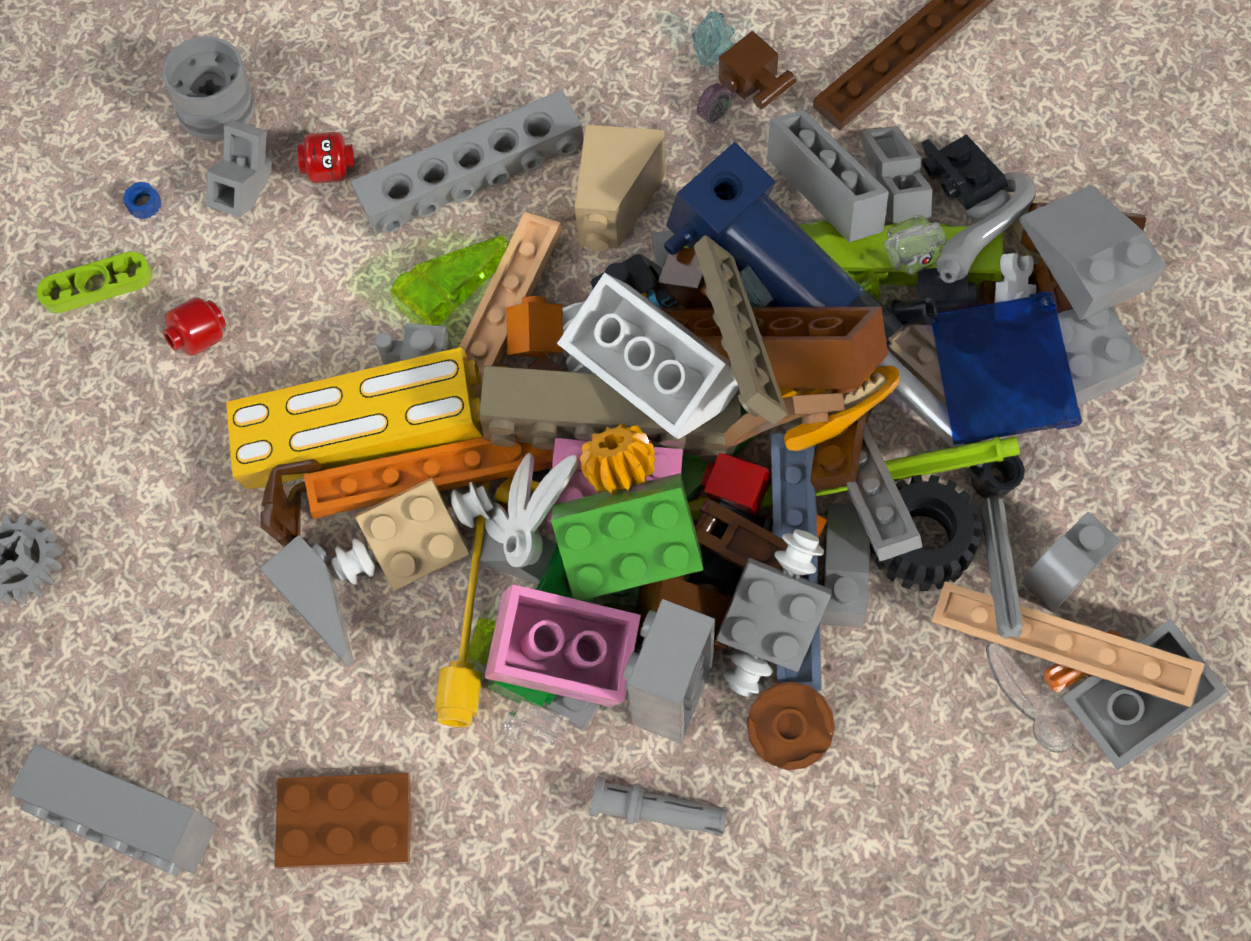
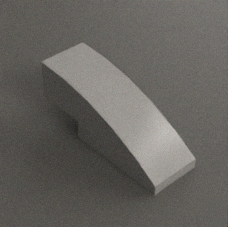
(899, 172)

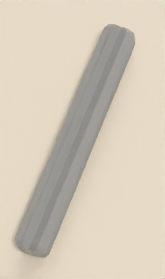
(1001, 568)

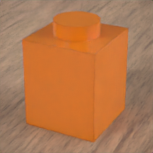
(534, 328)

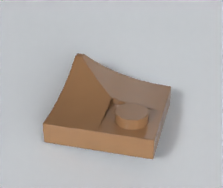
(809, 407)

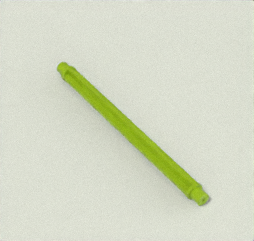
(919, 464)

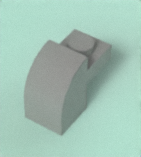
(242, 173)
(1070, 561)

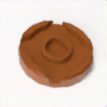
(790, 725)

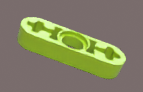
(81, 274)

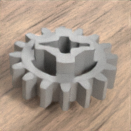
(26, 573)

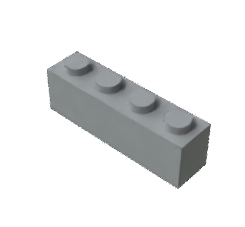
(827, 175)

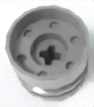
(208, 86)

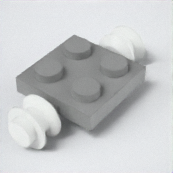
(773, 614)

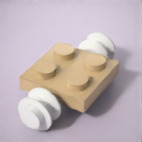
(412, 534)

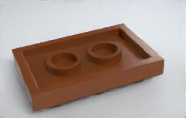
(343, 821)

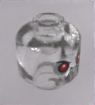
(914, 244)

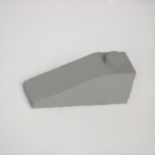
(845, 567)
(309, 586)

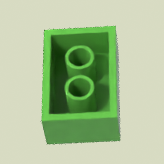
(626, 537)

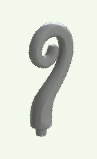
(996, 216)

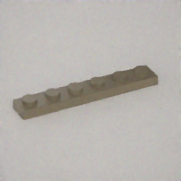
(740, 332)

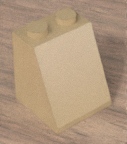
(616, 182)

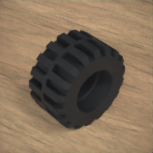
(959, 521)

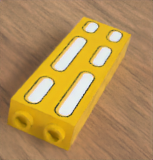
(356, 416)

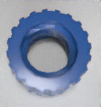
(137, 191)

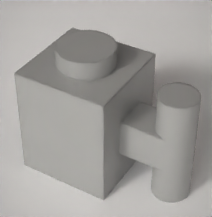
(417, 342)

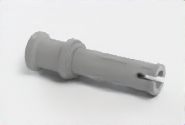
(637, 804)

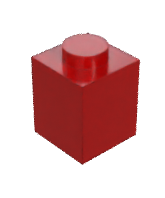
(736, 483)

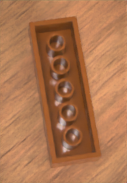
(807, 344)

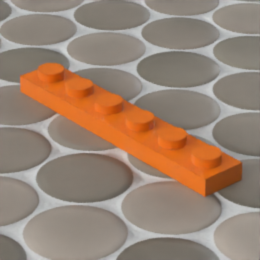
(449, 466)

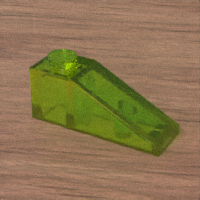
(445, 282)

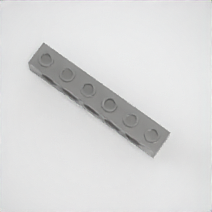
(478, 146)

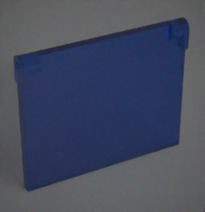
(1005, 369)

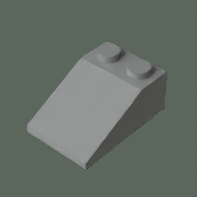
(1093, 250)
(1132, 721)

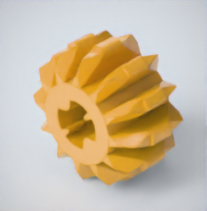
(618, 458)

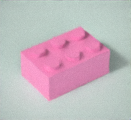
(562, 646)

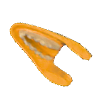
(856, 403)

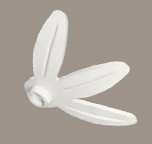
(518, 529)

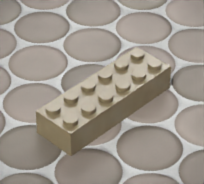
(572, 405)

